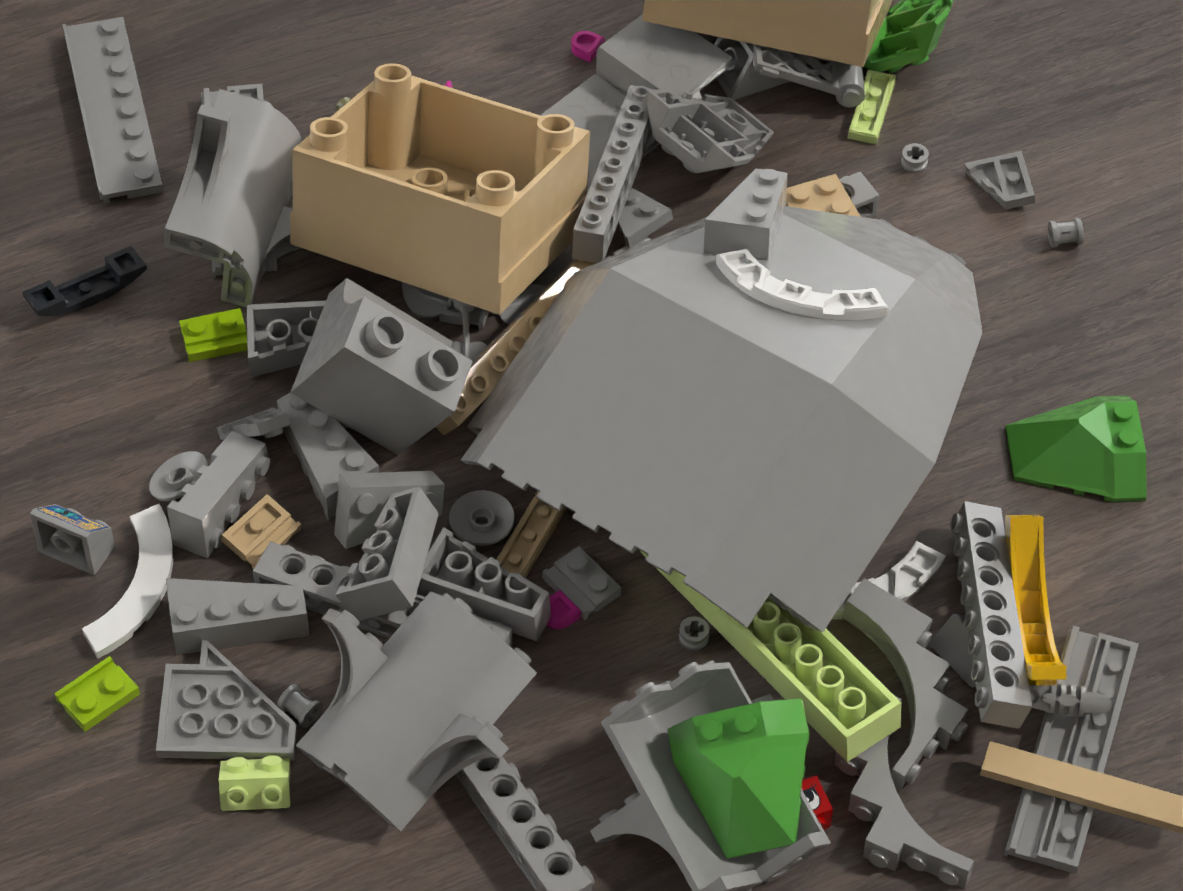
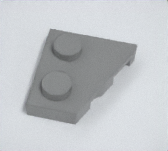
(1003, 179)
(642, 217)
(263, 423)

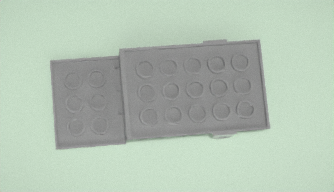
(638, 56)

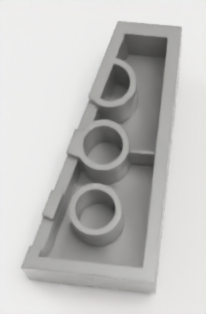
(392, 558)
(484, 586)

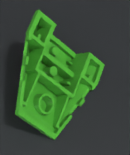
(908, 34)
(1083, 447)
(745, 772)

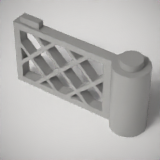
(842, 78)

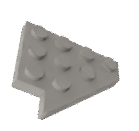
(219, 714)

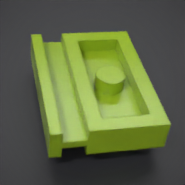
(214, 335)
(97, 694)

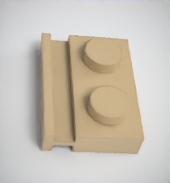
(258, 527)

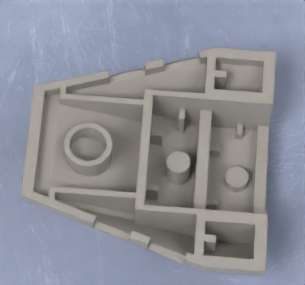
(705, 131)

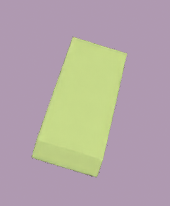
(871, 112)

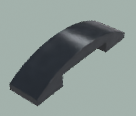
(88, 289)

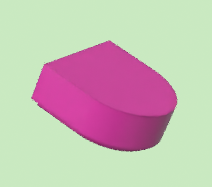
(585, 45)
(563, 611)

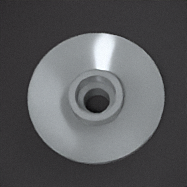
(175, 474)
(478, 508)

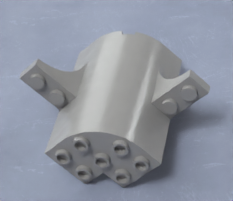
(236, 192)
(415, 705)
(664, 805)

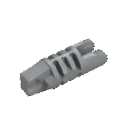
(1068, 700)

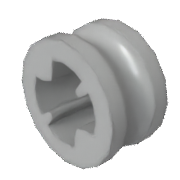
(915, 150)
(694, 623)

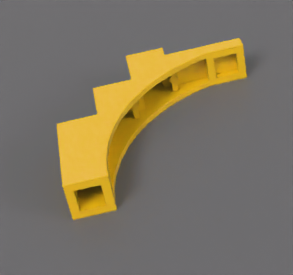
(1027, 565)

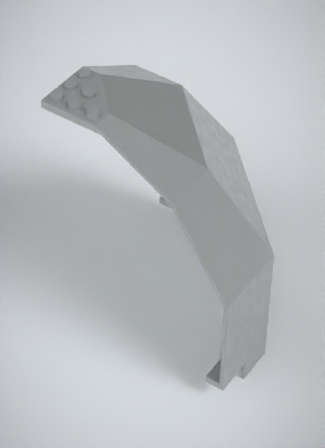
(734, 432)

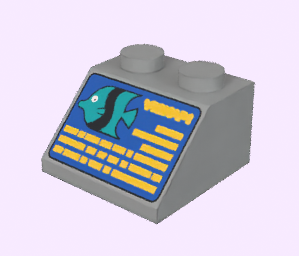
(72, 537)

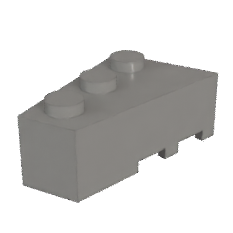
(748, 215)

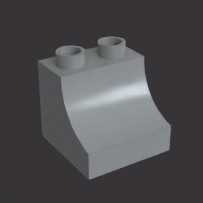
(379, 369)

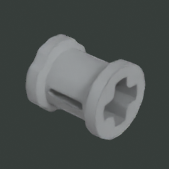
(1076, 232)
(299, 705)

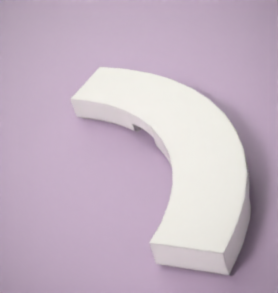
(796, 298)
(906, 576)
(146, 588)

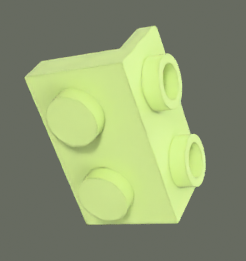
(254, 783)

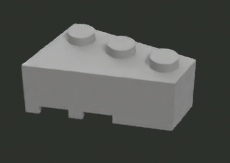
(365, 495)

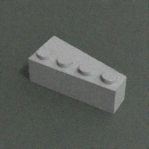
(280, 334)
(323, 449)
(217, 494)
(233, 613)

